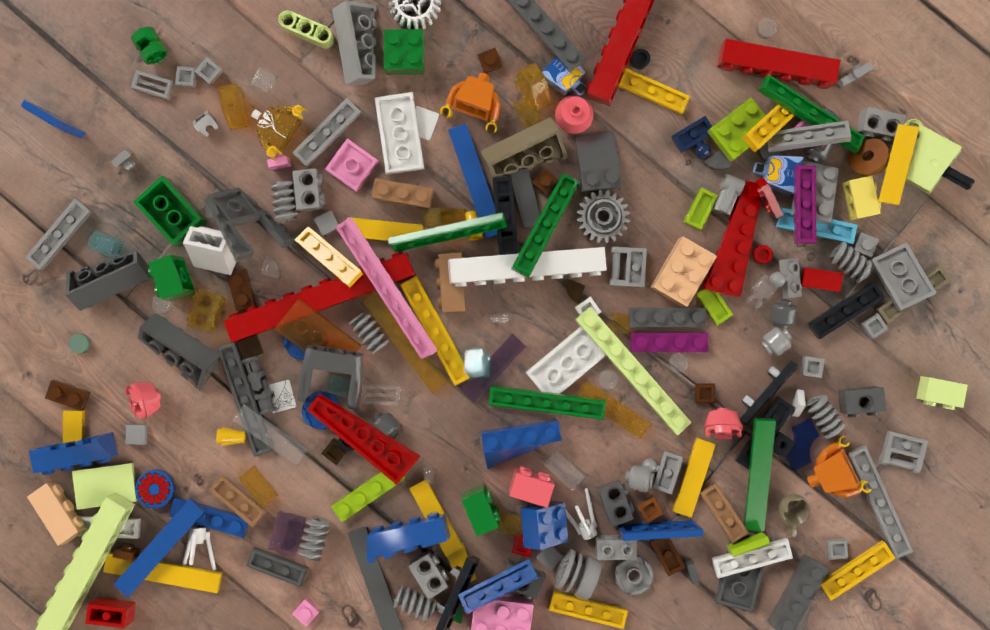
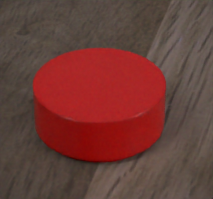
(762, 254)

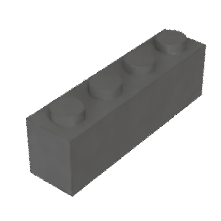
(105, 279)
(179, 349)
(796, 600)

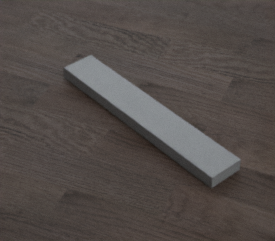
(880, 502)

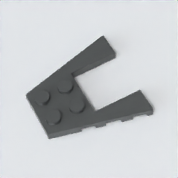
(236, 208)

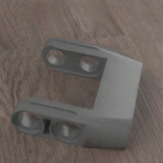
(331, 360)

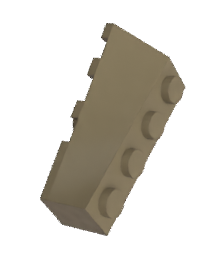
(525, 149)

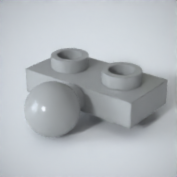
(788, 278)
(666, 472)

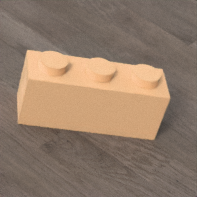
(57, 513)

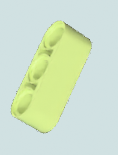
(298, 25)

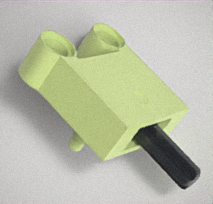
(932, 160)

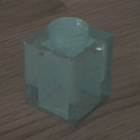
(105, 244)
(477, 363)

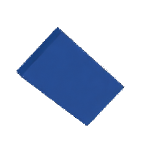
(659, 530)

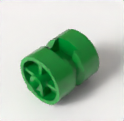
(149, 46)

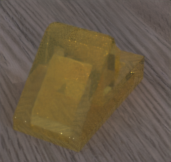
(510, 524)

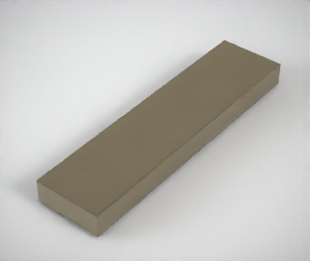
(888, 310)

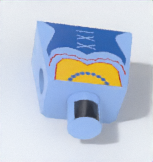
(562, 80)
(779, 172)

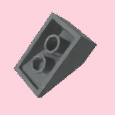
(598, 162)

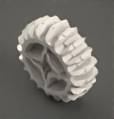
(407, 6)

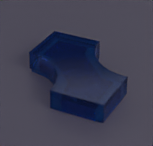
(804, 436)

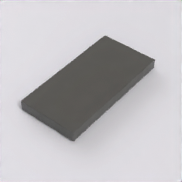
(741, 588)

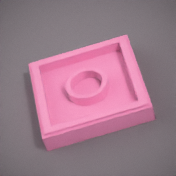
(352, 165)

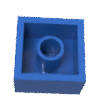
(544, 526)

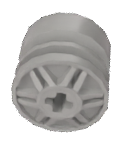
(580, 575)

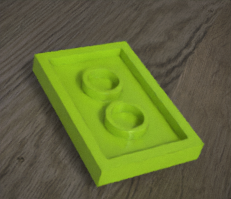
(730, 129)

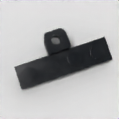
(780, 411)

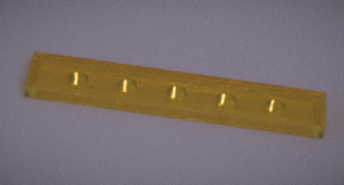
(424, 367)

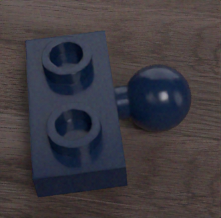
(692, 136)

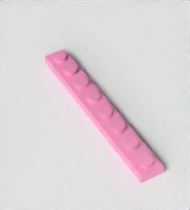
(386, 288)

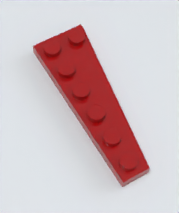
(732, 257)
(376, 447)

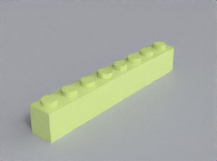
(86, 563)

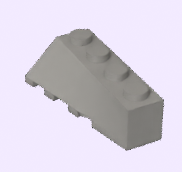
(356, 40)

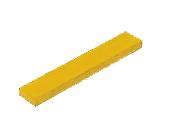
(435, 329)
(171, 574)

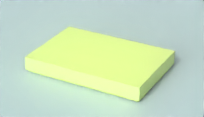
(96, 483)

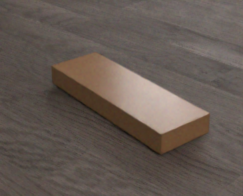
(237, 501)
(724, 513)

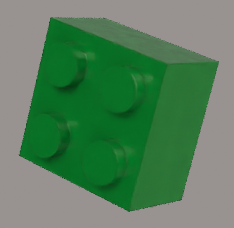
(404, 51)
(171, 278)
(480, 510)

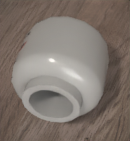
(777, 341)
(639, 478)

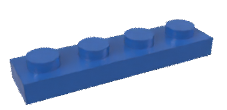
(215, 519)
(498, 586)

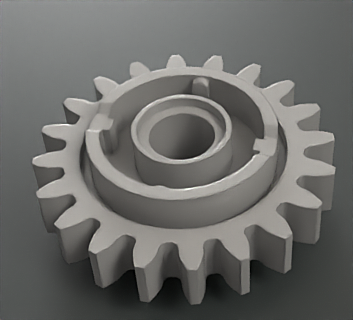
(614, 211)

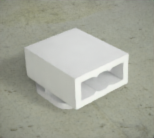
(209, 250)

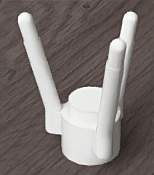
(586, 527)
(196, 536)

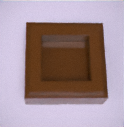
(704, 392)

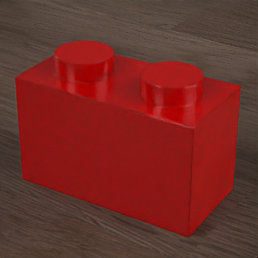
(110, 612)

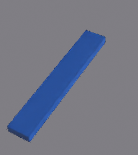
(473, 173)
(159, 547)

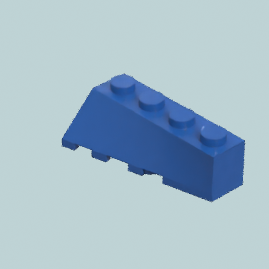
(513, 441)
(72, 453)
(407, 536)

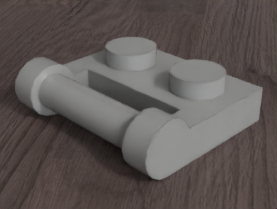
(634, 268)
(903, 445)

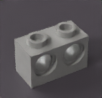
(880, 121)
(303, 191)
(614, 548)
(424, 575)

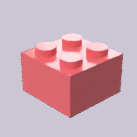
(531, 486)

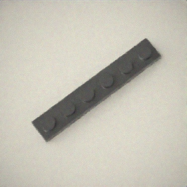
(548, 33)

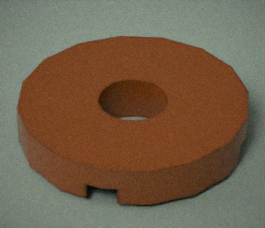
(876, 164)

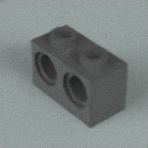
(612, 503)

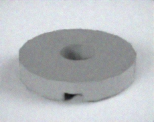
(638, 585)

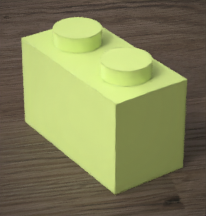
(942, 392)

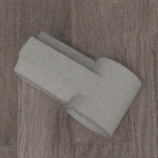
(730, 189)

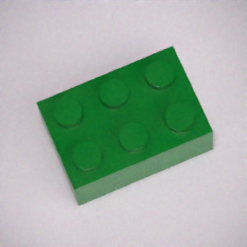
(169, 210)

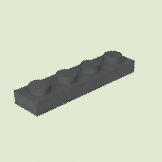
(666, 317)

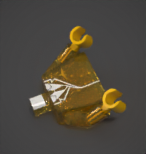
(277, 127)

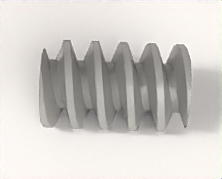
(283, 202)
(851, 261)
(368, 333)
(826, 415)
(315, 538)
(414, 603)

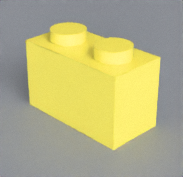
(861, 197)

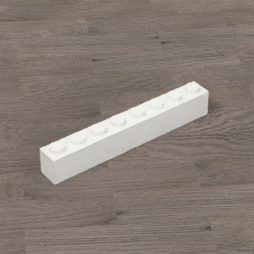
(549, 264)

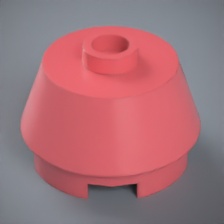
(574, 114)
(143, 399)
(723, 424)

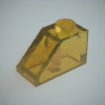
(533, 87)
(233, 106)
(442, 216)

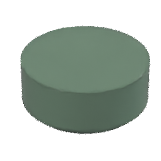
(79, 343)

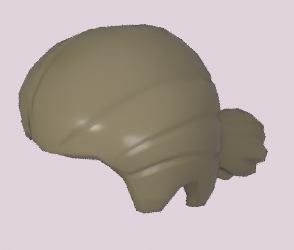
(793, 511)

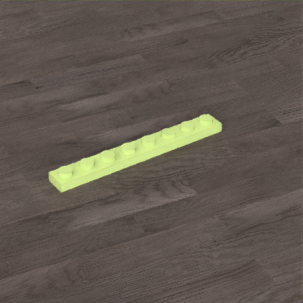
(633, 371)

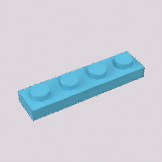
(835, 231)

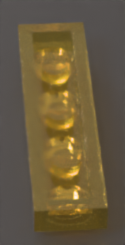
(617, 411)

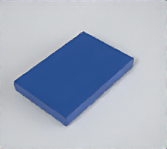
(52, 119)

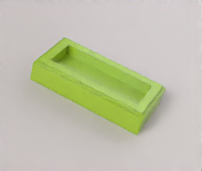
(700, 209)
(714, 306)
(748, 544)

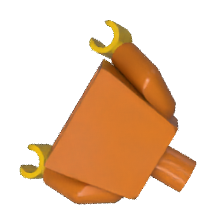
(475, 99)
(836, 472)

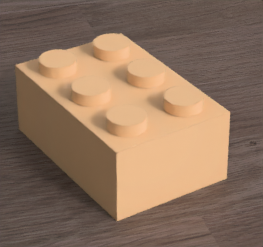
(683, 271)

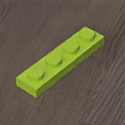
(362, 496)

